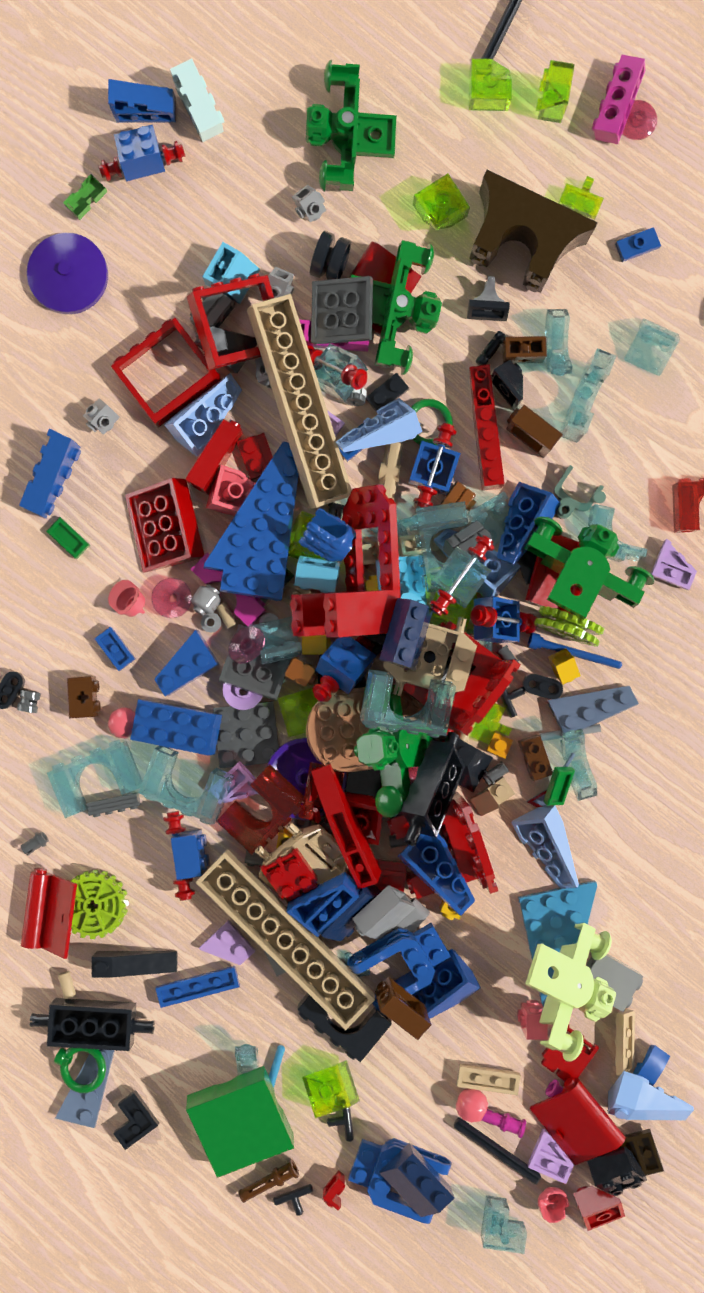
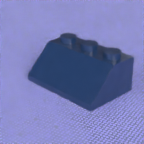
(406, 633)
(344, 924)
(417, 1182)

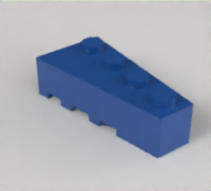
(50, 474)

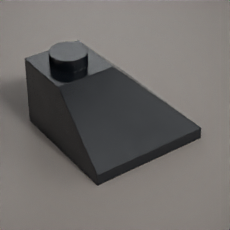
(509, 382)
(475, 764)

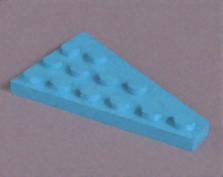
(552, 917)

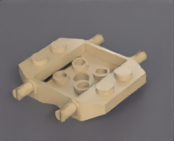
(439, 642)
(319, 841)

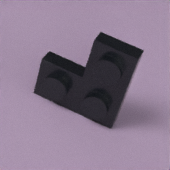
(387, 392)
(139, 1122)

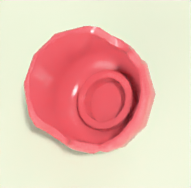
(121, 722)
(471, 1105)
(552, 1204)

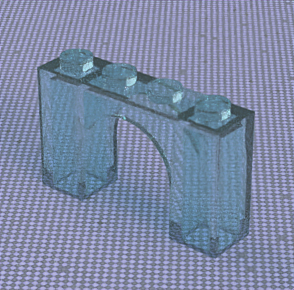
(579, 415)
(429, 522)
(431, 719)
(66, 778)
(159, 786)

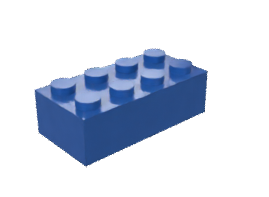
(176, 727)

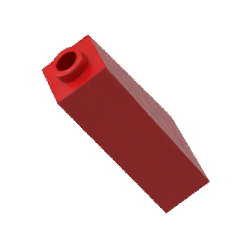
(215, 454)

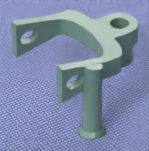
(571, 504)

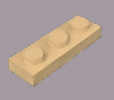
(625, 1041)
(488, 1079)

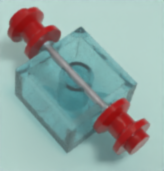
(338, 371)
(461, 576)

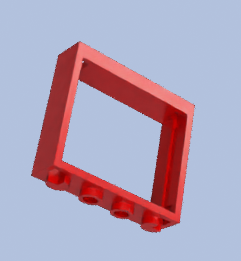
(202, 326)
(184, 398)

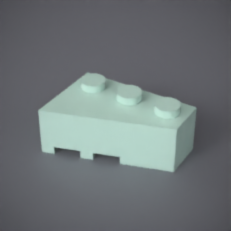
(197, 101)

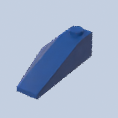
(439, 871)

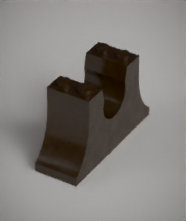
(527, 217)

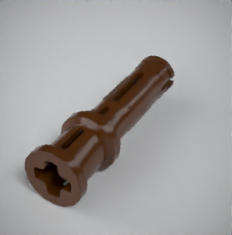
(278, 1177)

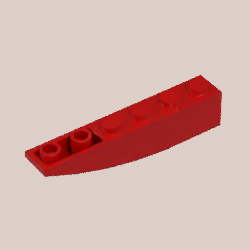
(486, 428)
(346, 828)

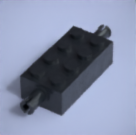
(433, 789)
(91, 1024)

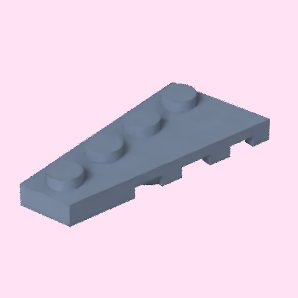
(591, 708)
(85, 1107)

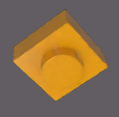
(499, 745)

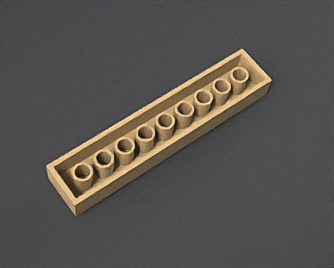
(299, 400)
(286, 940)

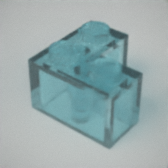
(498, 1230)

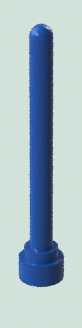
(536, 641)

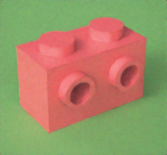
(529, 1019)

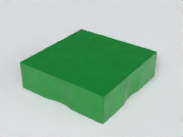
(240, 1122)

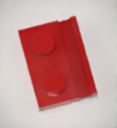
(255, 454)
(392, 874)

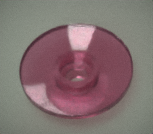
(640, 128)
(161, 598)
(246, 645)

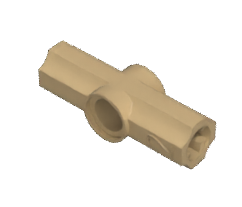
(390, 468)

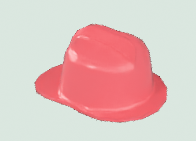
(126, 599)

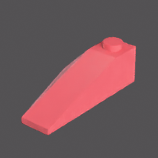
(229, 490)

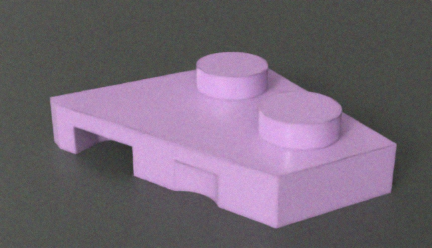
(673, 568)
(241, 783)
(228, 944)
(550, 1159)

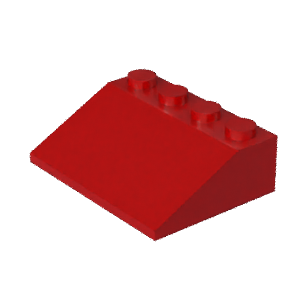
(164, 525)

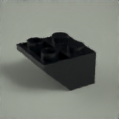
(616, 1171)

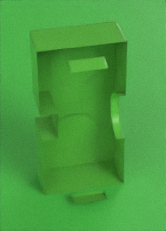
(90, 191)

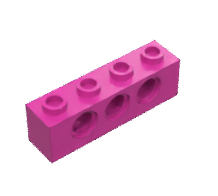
(629, 69)

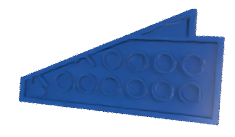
(258, 538)

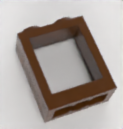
(533, 430)
(402, 1008)

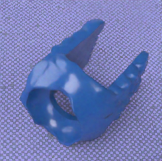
(328, 536)

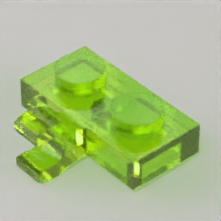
(581, 199)
(485, 729)

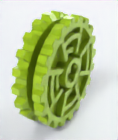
(569, 626)
(110, 901)

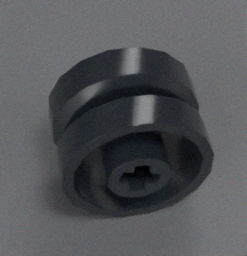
(330, 257)

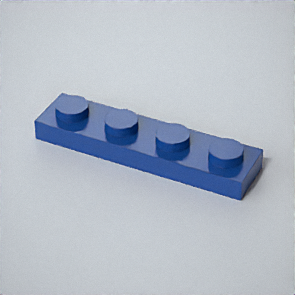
(197, 986)

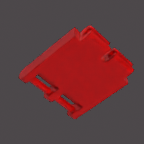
(291, 875)
(554, 1059)

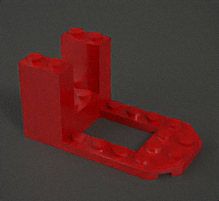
(357, 610)
(483, 688)
(464, 845)

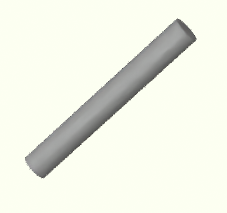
(558, 734)

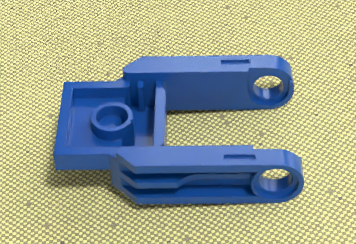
(419, 950)
(372, 1158)

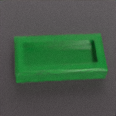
(68, 538)
(559, 786)

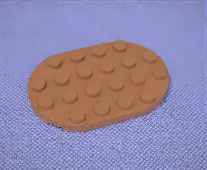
(337, 725)

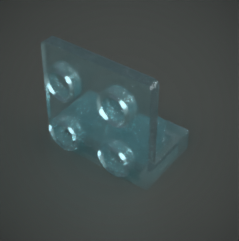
(652, 347)
(492, 516)
(279, 641)

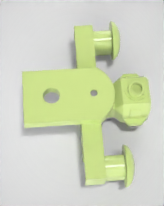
(571, 987)

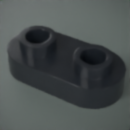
(542, 686)
(9, 689)

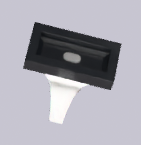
(488, 304)

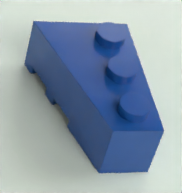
(141, 102)
(186, 665)
(324, 904)

